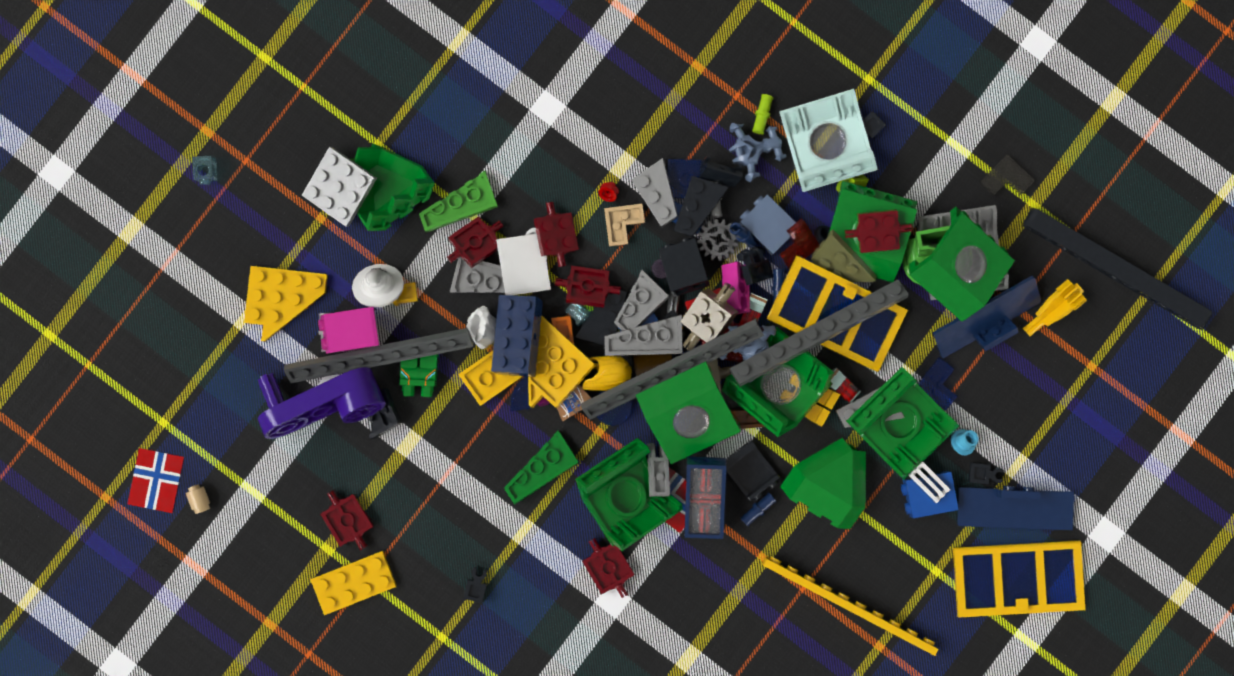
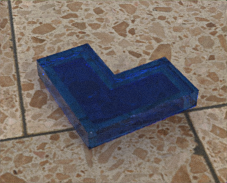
(933, 382)

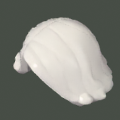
(482, 327)

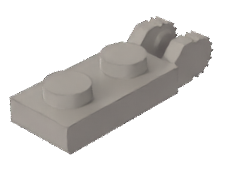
(658, 473)

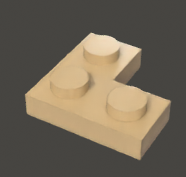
(618, 218)

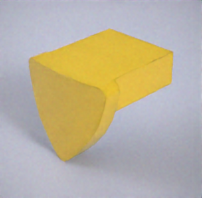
(408, 295)

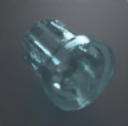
(578, 313)

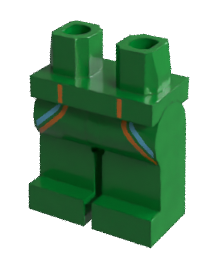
(424, 375)

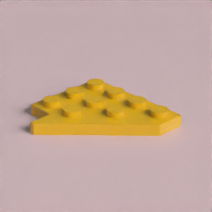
(280, 296)
(558, 367)

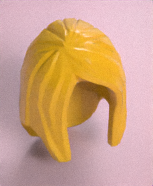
(611, 373)

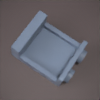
(768, 223)

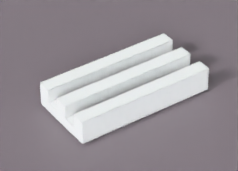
(941, 494)

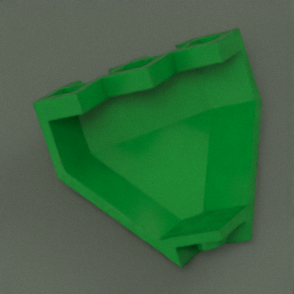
(397, 187)
(831, 483)

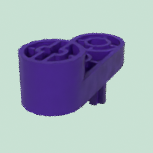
(351, 394)

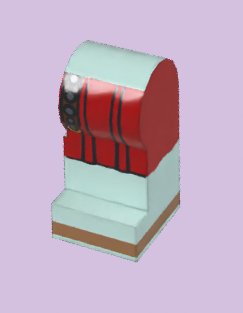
(756, 307)
(843, 386)

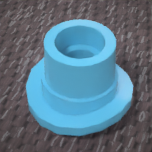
(964, 441)

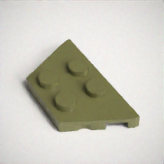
(842, 260)

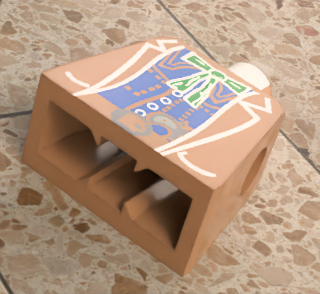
(573, 403)

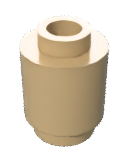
(198, 499)

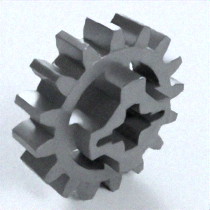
(709, 237)

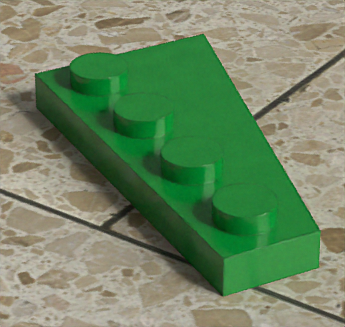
(542, 468)

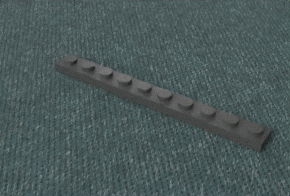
(819, 333)
(707, 352)
(379, 355)

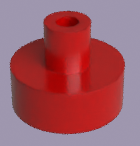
(608, 192)

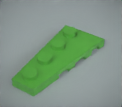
(463, 203)

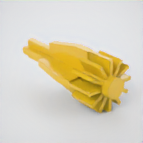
(1058, 305)

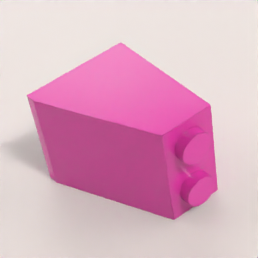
(348, 330)

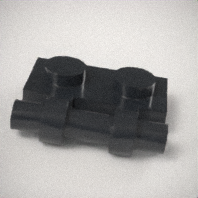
(755, 271)

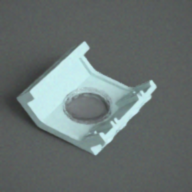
(828, 140)

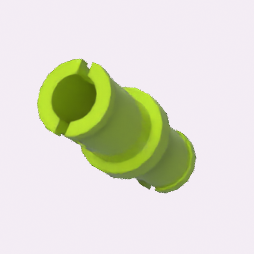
(762, 114)

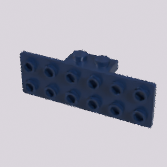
(992, 322)
(1015, 508)

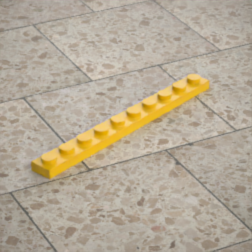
(857, 608)

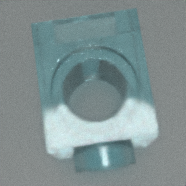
(200, 162)

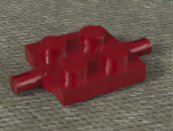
(878, 231)
(556, 234)
(474, 242)
(587, 286)
(347, 520)
(608, 568)

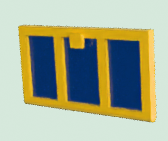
(816, 293)
(1019, 578)

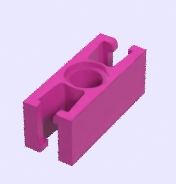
(740, 298)

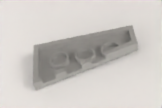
(480, 279)
(648, 339)

